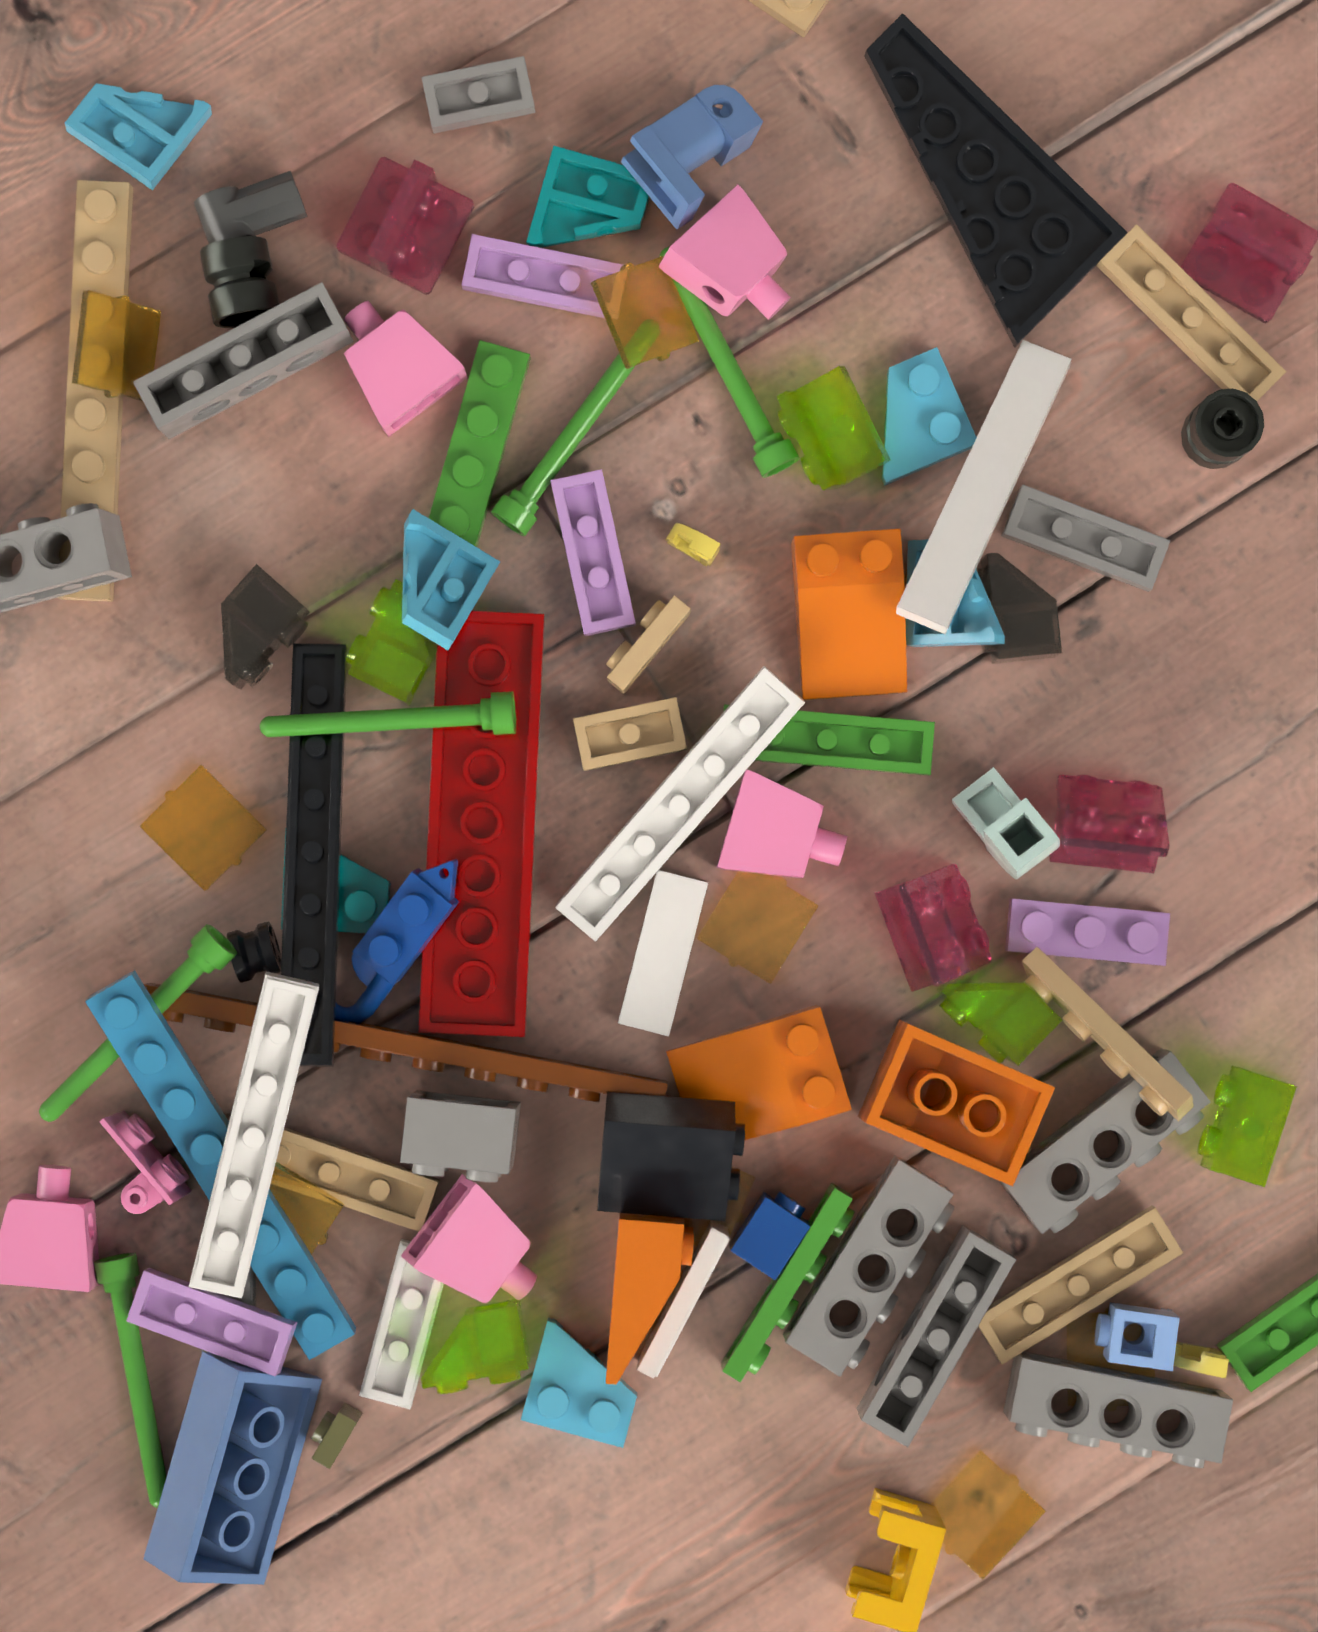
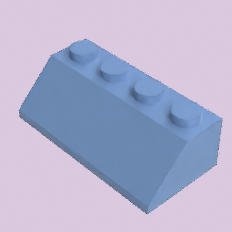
(231, 1472)

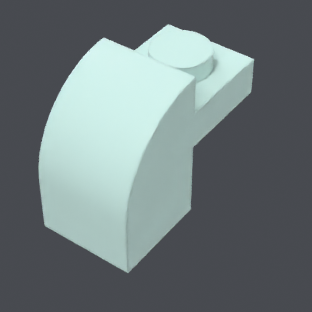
(1007, 826)

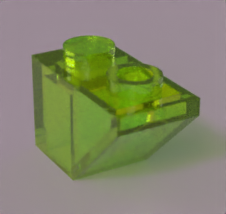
(391, 654)
(1005, 1014)
(483, 1344)

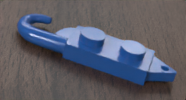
(400, 936)

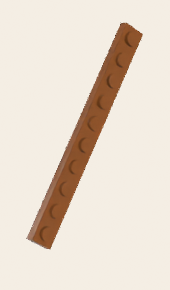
(431, 1052)

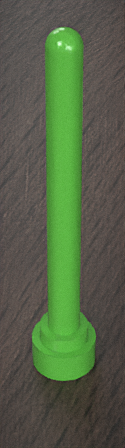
(771, 449)
(520, 506)
(492, 713)
(208, 951)
(118, 1278)

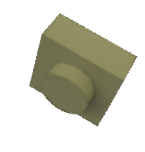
(333, 1434)

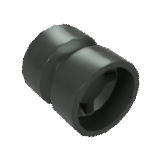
(239, 276)
(1222, 428)

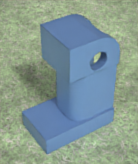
(684, 142)

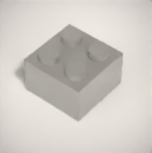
(460, 1134)

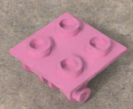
(159, 1177)

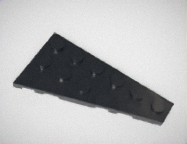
(1006, 199)

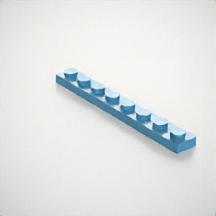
(199, 1132)

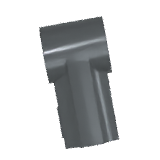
(250, 210)

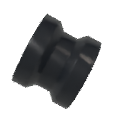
(255, 952)

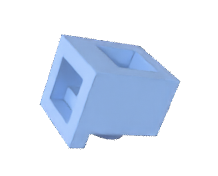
(1152, 1349)

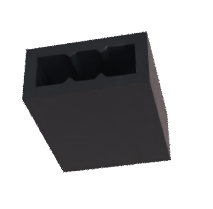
(669, 1156)

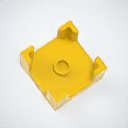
(901, 1596)

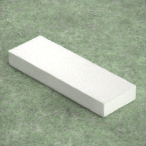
(663, 953)
(683, 1299)
(402, 1334)

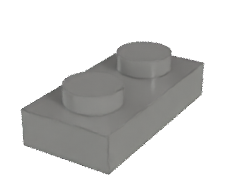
(478, 94)

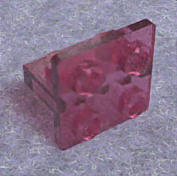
(405, 224)
(1250, 253)
(1110, 823)
(934, 927)

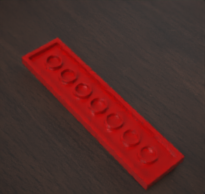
(486, 820)

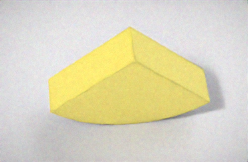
(693, 543)
(1201, 1359)

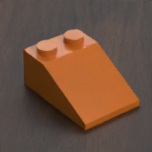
(847, 613)
(773, 1070)
(955, 1103)
(644, 1277)

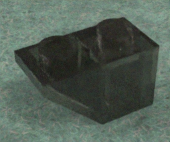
(1023, 611)
(255, 624)

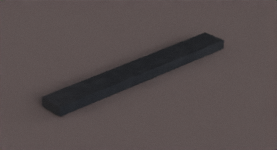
(315, 841)

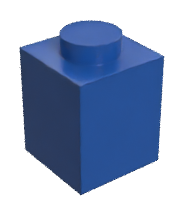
(770, 1233)

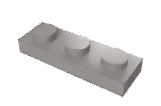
(1085, 538)

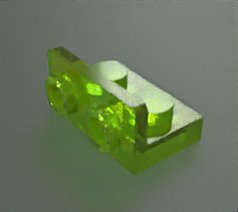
(832, 430)
(1246, 1125)

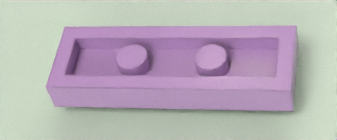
(534, 275)
(593, 552)
(1088, 931)
(212, 1322)

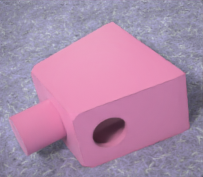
(729, 258)
(399, 365)
(776, 831)
(49, 1236)
(472, 1246)

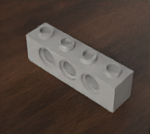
(243, 361)
(95, 557)
(1074, 1145)
(935, 1336)
(845, 1346)
(1202, 1409)

